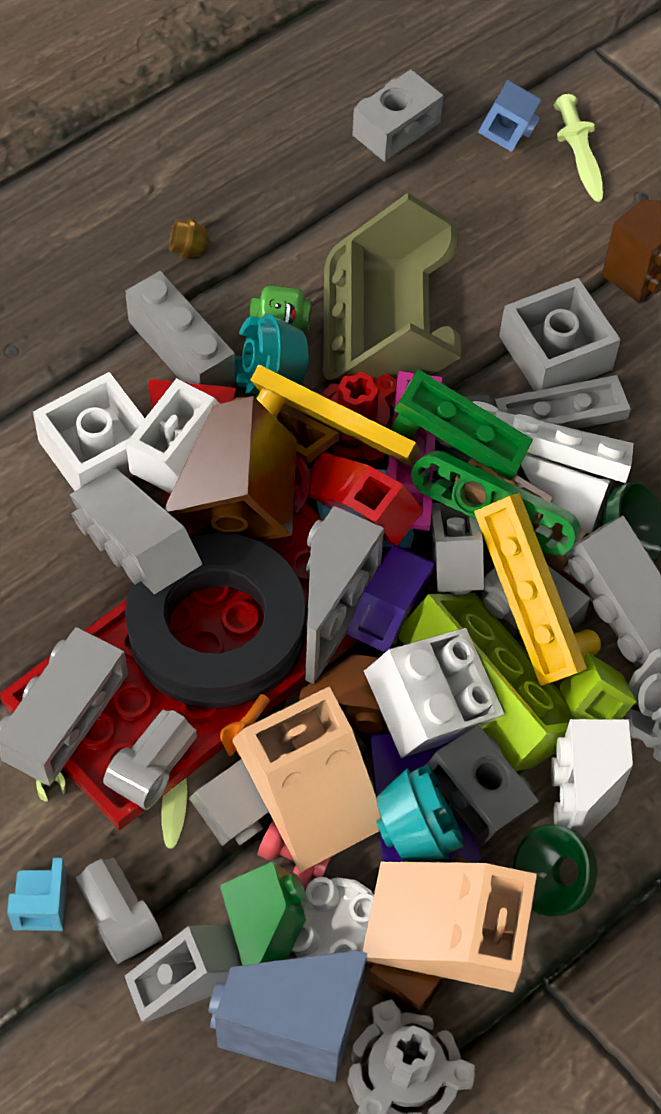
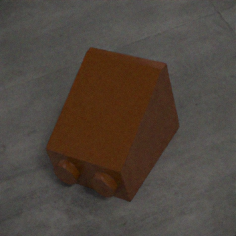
(238, 475)

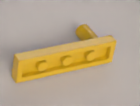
(277, 390)
(532, 592)

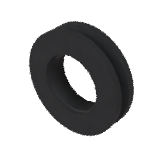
(230, 676)

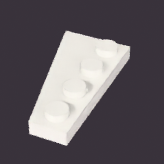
(571, 446)

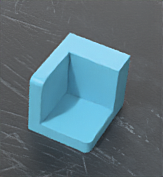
(39, 899)

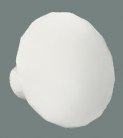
(335, 917)

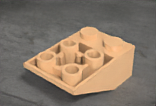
(311, 778)
(451, 920)

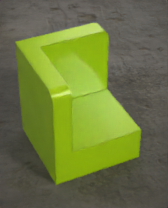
(597, 692)

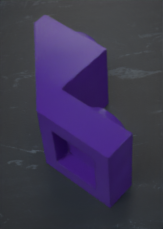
(389, 597)

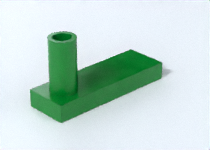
(461, 424)

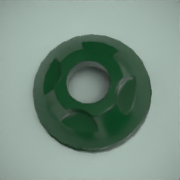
(640, 510)
(542, 854)

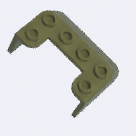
(381, 295)

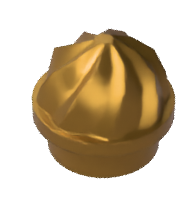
(188, 238)

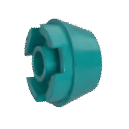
(273, 346)
(418, 818)

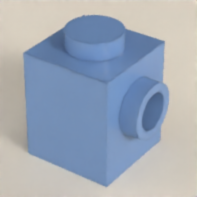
(511, 116)

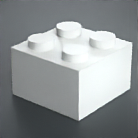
(89, 430)

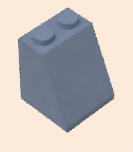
(291, 1010)

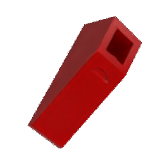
(365, 494)

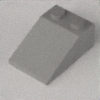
(341, 564)

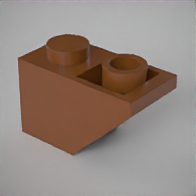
(352, 693)

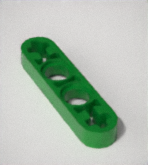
(495, 490)

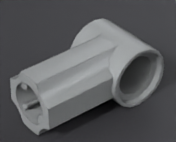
(144, 769)
(123, 920)

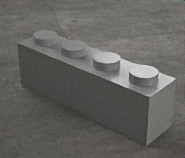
(134, 531)

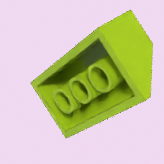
(532, 712)

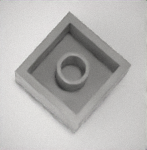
(559, 336)

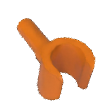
(232, 730)

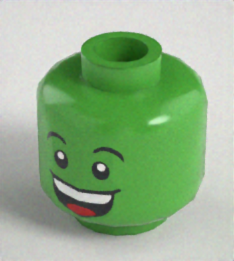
(284, 303)

